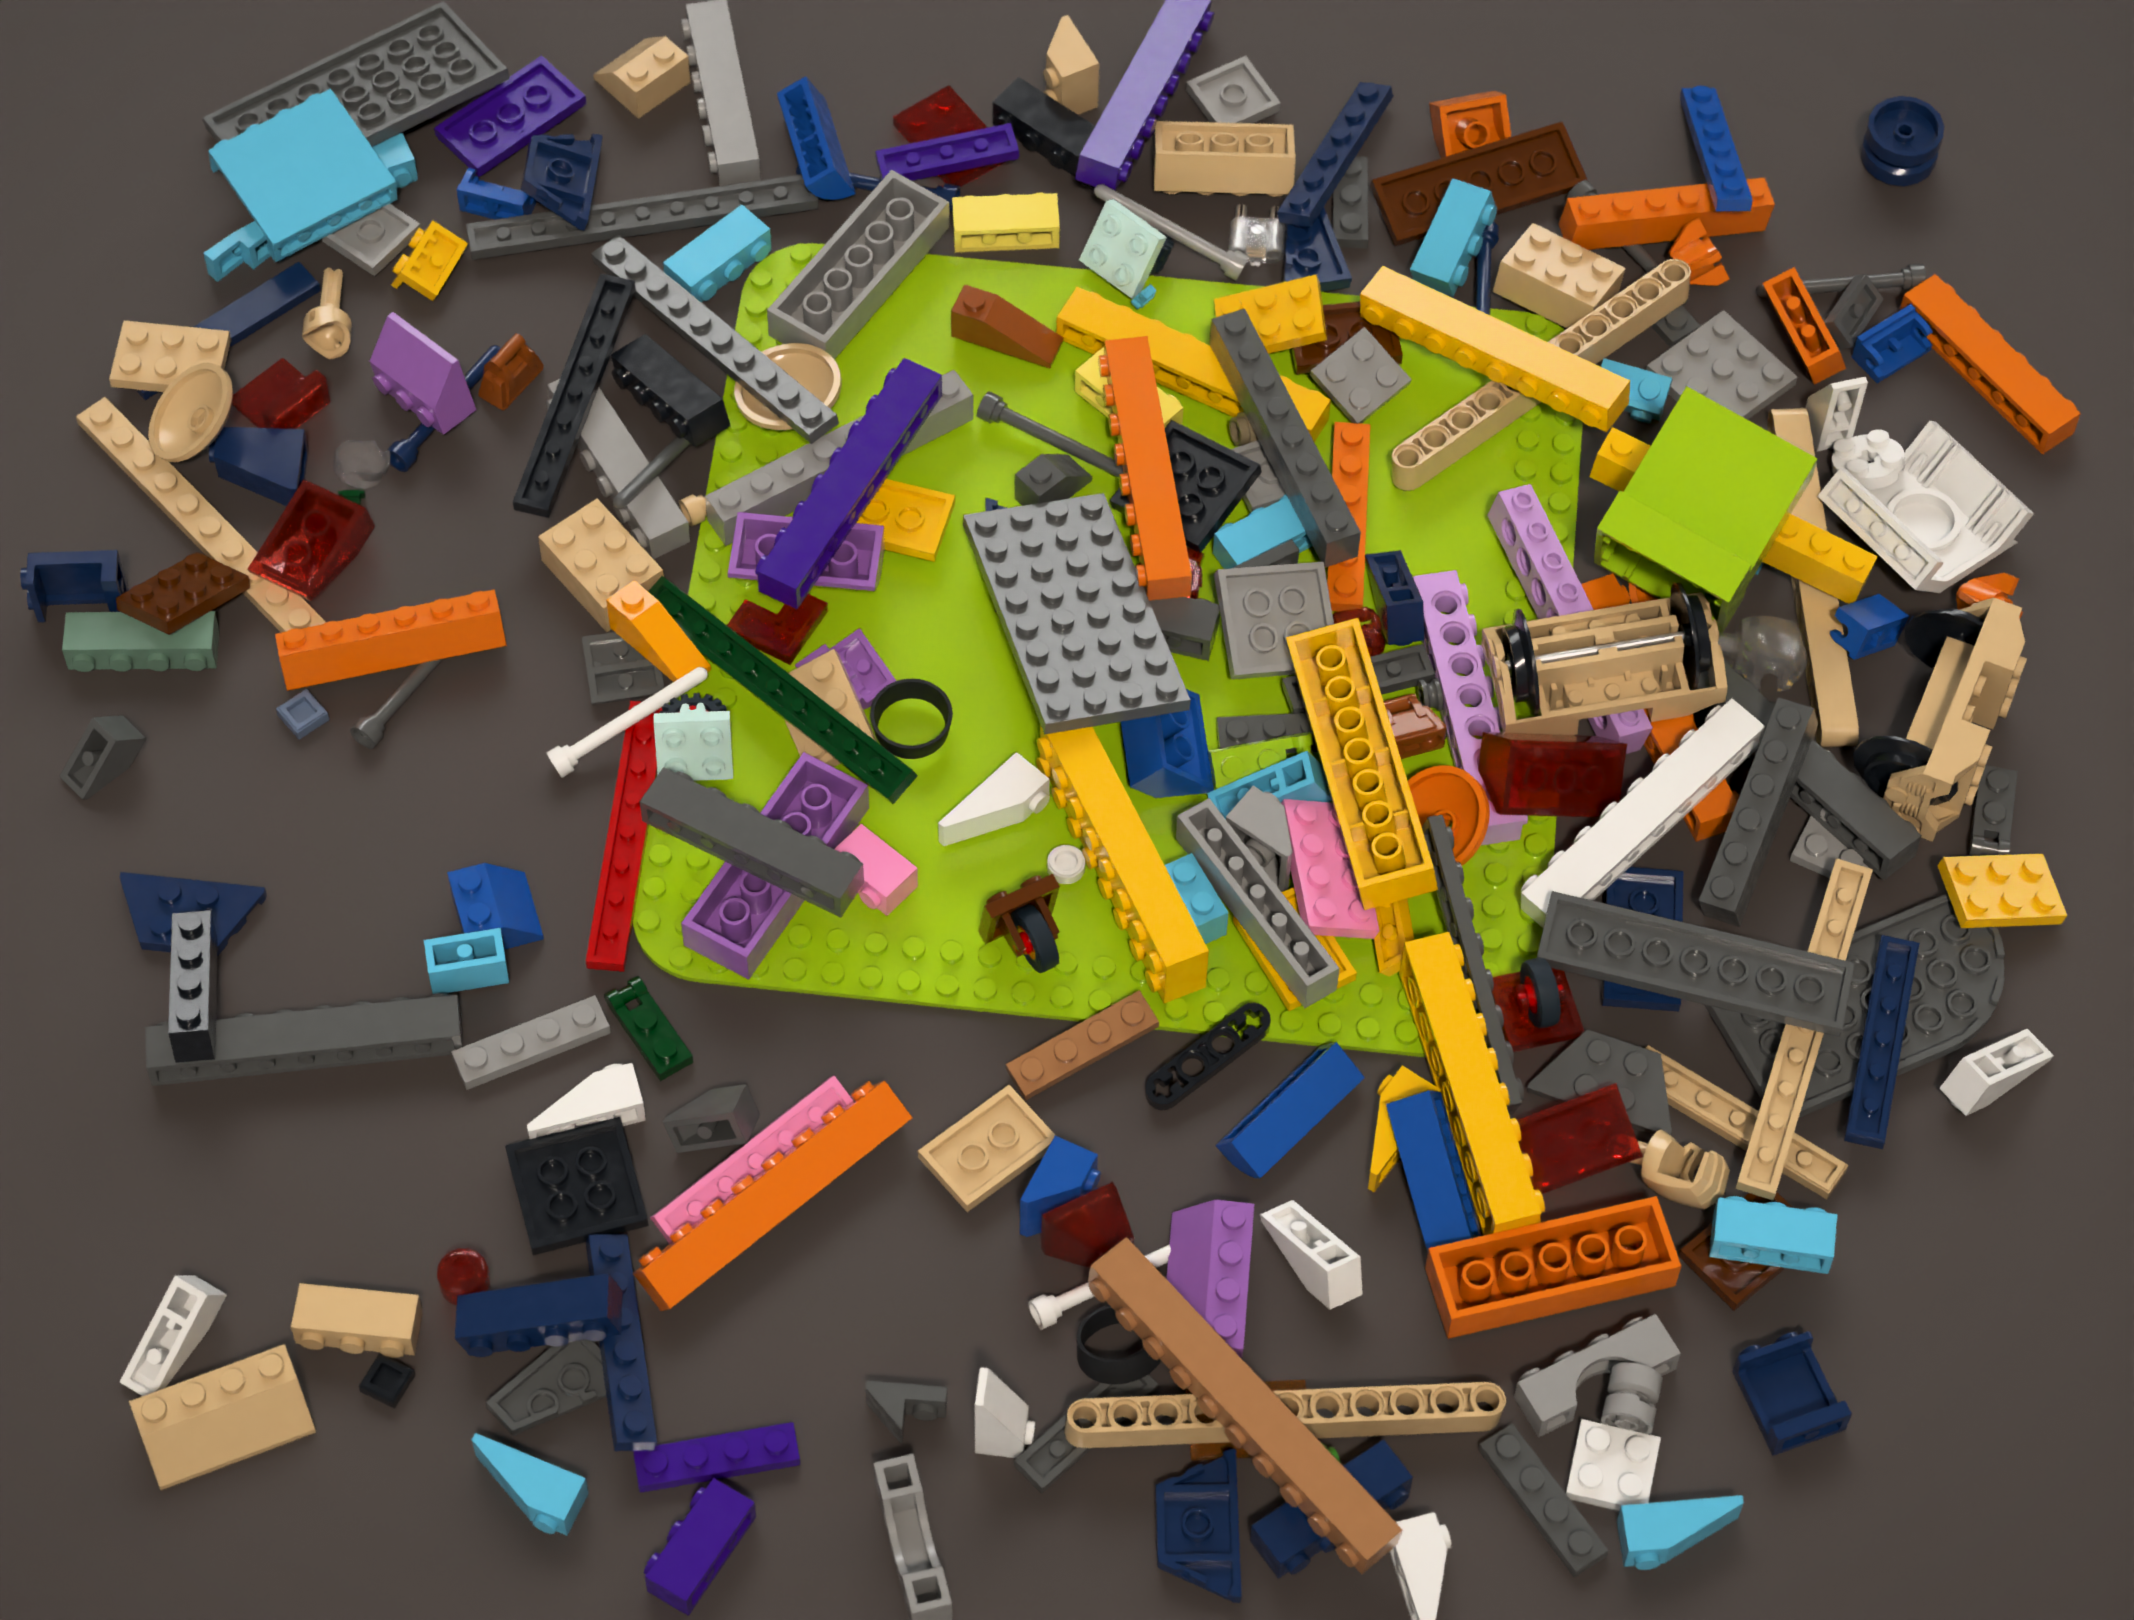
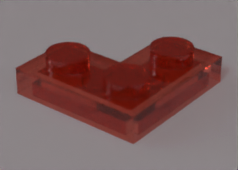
(781, 633)

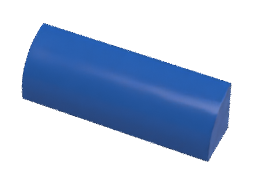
(815, 141)
(1290, 1110)
(1433, 1169)

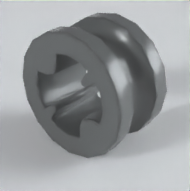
(1430, 694)

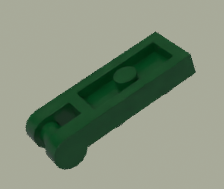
(649, 1029)

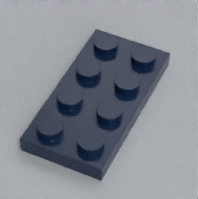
(1649, 892)

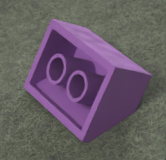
(420, 375)

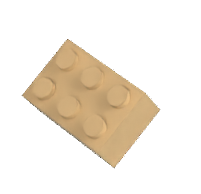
(1556, 277)
(596, 558)

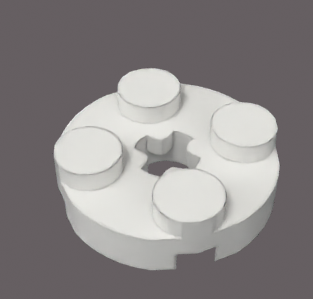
(1875, 446)

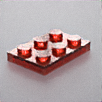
(942, 116)
(1578, 1139)

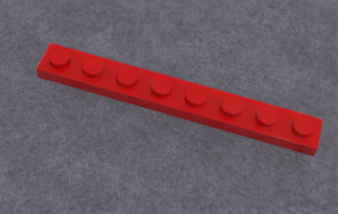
(623, 850)

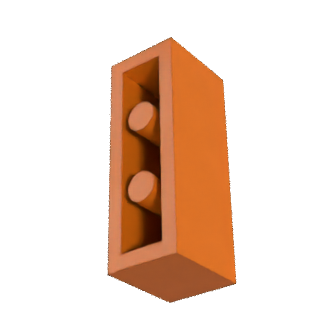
(1804, 325)

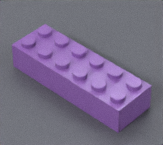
(744, 915)

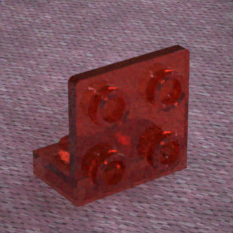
(282, 397)

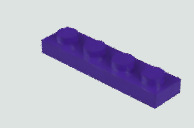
(949, 153)
(717, 1457)

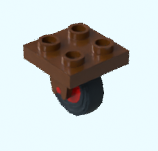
(1025, 921)

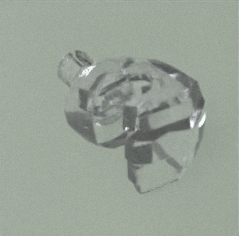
(1766, 647)

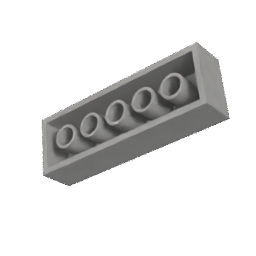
(859, 266)

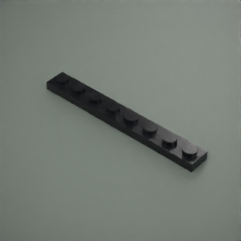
(574, 396)

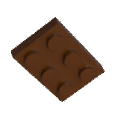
(1341, 324)
(182, 593)
(1729, 1279)

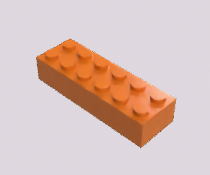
(1552, 1267)

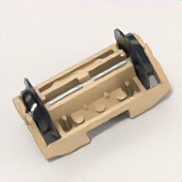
(1606, 663)
(1972, 681)

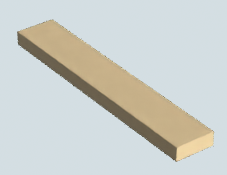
(1736, 1122)

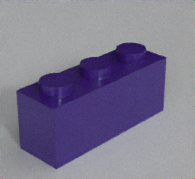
(699, 1546)

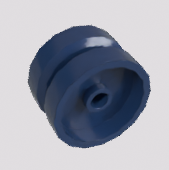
(1902, 141)

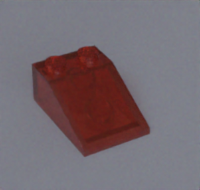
(312, 541)

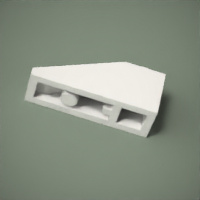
(1835, 411)
(998, 802)
(1994, 1071)
(598, 1098)
(1317, 1256)
(173, 1333)
(1000, 1418)
(1421, 1563)

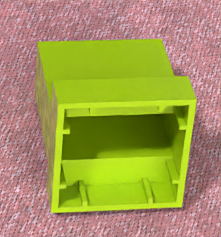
(1703, 506)

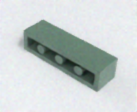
(125, 643)

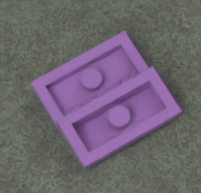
(862, 665)

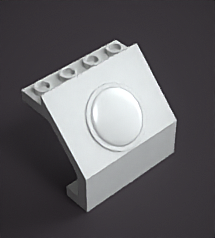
(1937, 517)

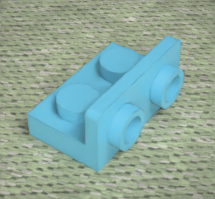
(1647, 390)

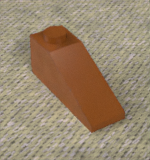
(1000, 326)

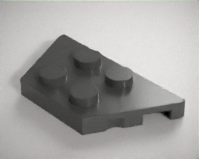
(1600, 1061)

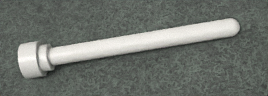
(567, 757)
(1047, 1309)

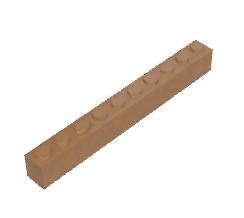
(1244, 1406)

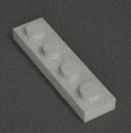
(530, 1042)

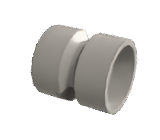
(1632, 1397)

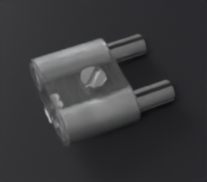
(1257, 237)

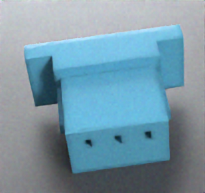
(1144, 297)

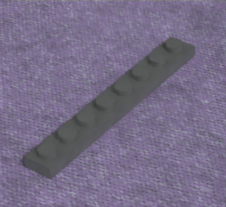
(1458, 918)

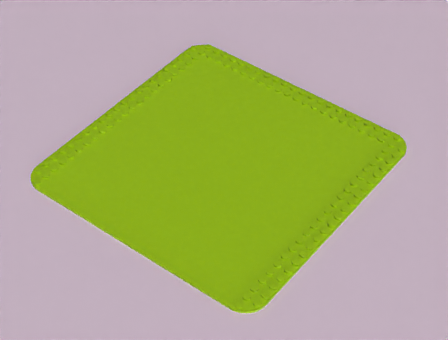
(944, 629)

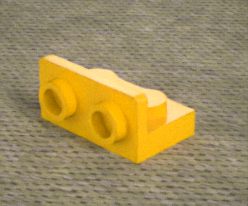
(430, 261)

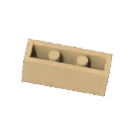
(356, 1320)

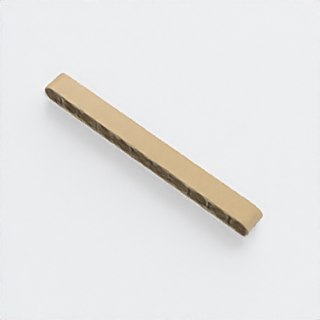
(1499, 405)
(1827, 661)
(1303, 1404)

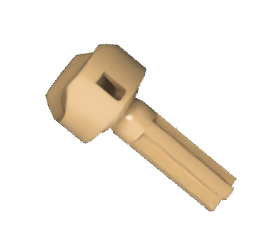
(327, 326)

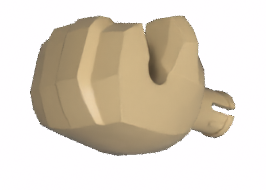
(1670, 1171)

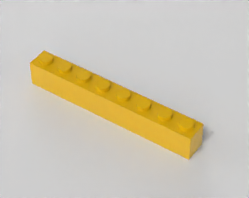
(1495, 349)
(1177, 357)
(1799, 548)

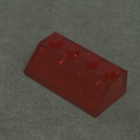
(1551, 773)

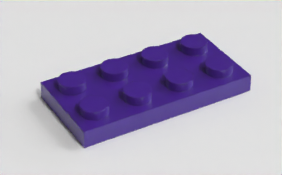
(509, 115)

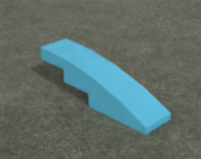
(241, 246)

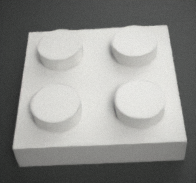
(1612, 1466)

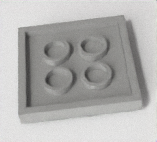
(1725, 367)
(1265, 607)

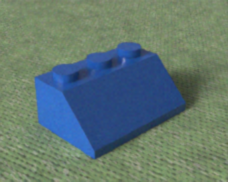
(1168, 753)

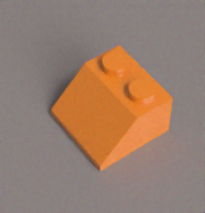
(1469, 121)

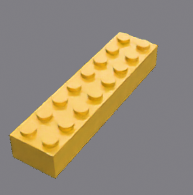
(1362, 764)
(1125, 862)
(1469, 1086)

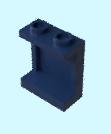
(72, 579)
(1789, 1393)

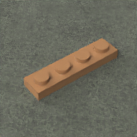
(1082, 1045)

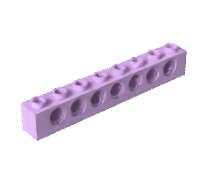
(1553, 587)
(1445, 594)

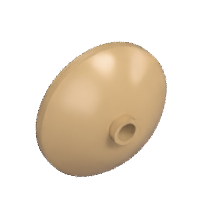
(808, 366)
(191, 412)

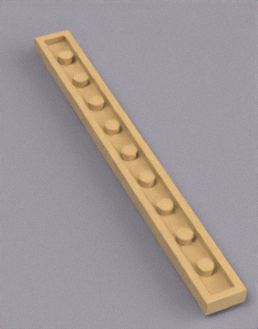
(191, 512)
(1798, 1045)

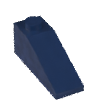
(1396, 598)

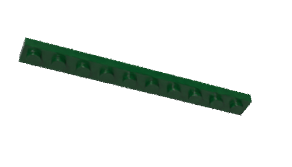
(786, 695)

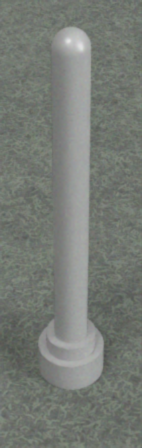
(1229, 261)

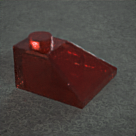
(1086, 1227)

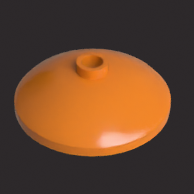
(1459, 799)

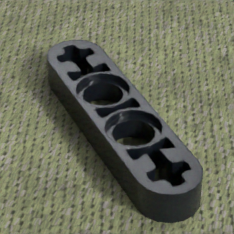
(1204, 1052)

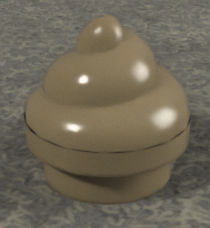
(1241, 430)

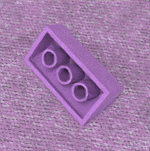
(853, 566)
(1213, 1264)

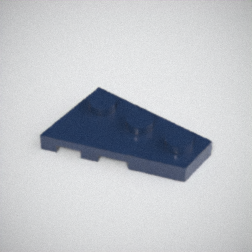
(1317, 253)

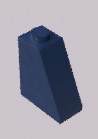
(262, 460)

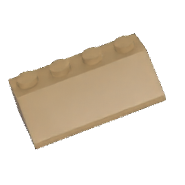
(1224, 158)
(222, 1417)

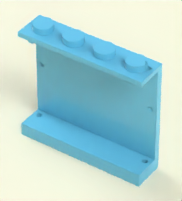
(304, 173)

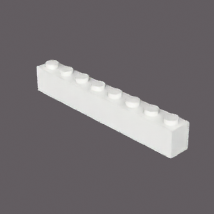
(1647, 810)

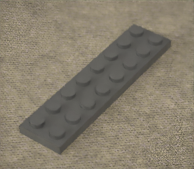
(1696, 963)

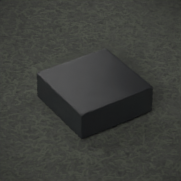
(387, 1380)

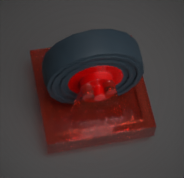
(1536, 1006)

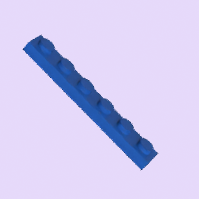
(1716, 149)

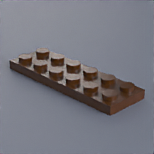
(1514, 170)

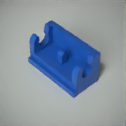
(492, 199)
(1892, 344)
(1871, 626)

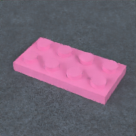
(1323, 873)

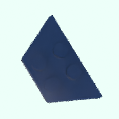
(563, 174)
(156, 897)
(1201, 1527)

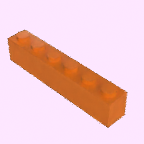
(1658, 215)
(1993, 366)
(390, 639)

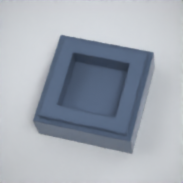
(302, 714)

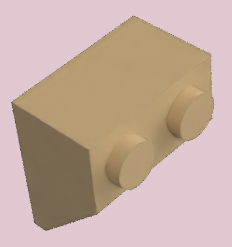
(1071, 69)
(646, 74)

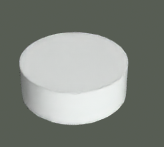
(1066, 864)

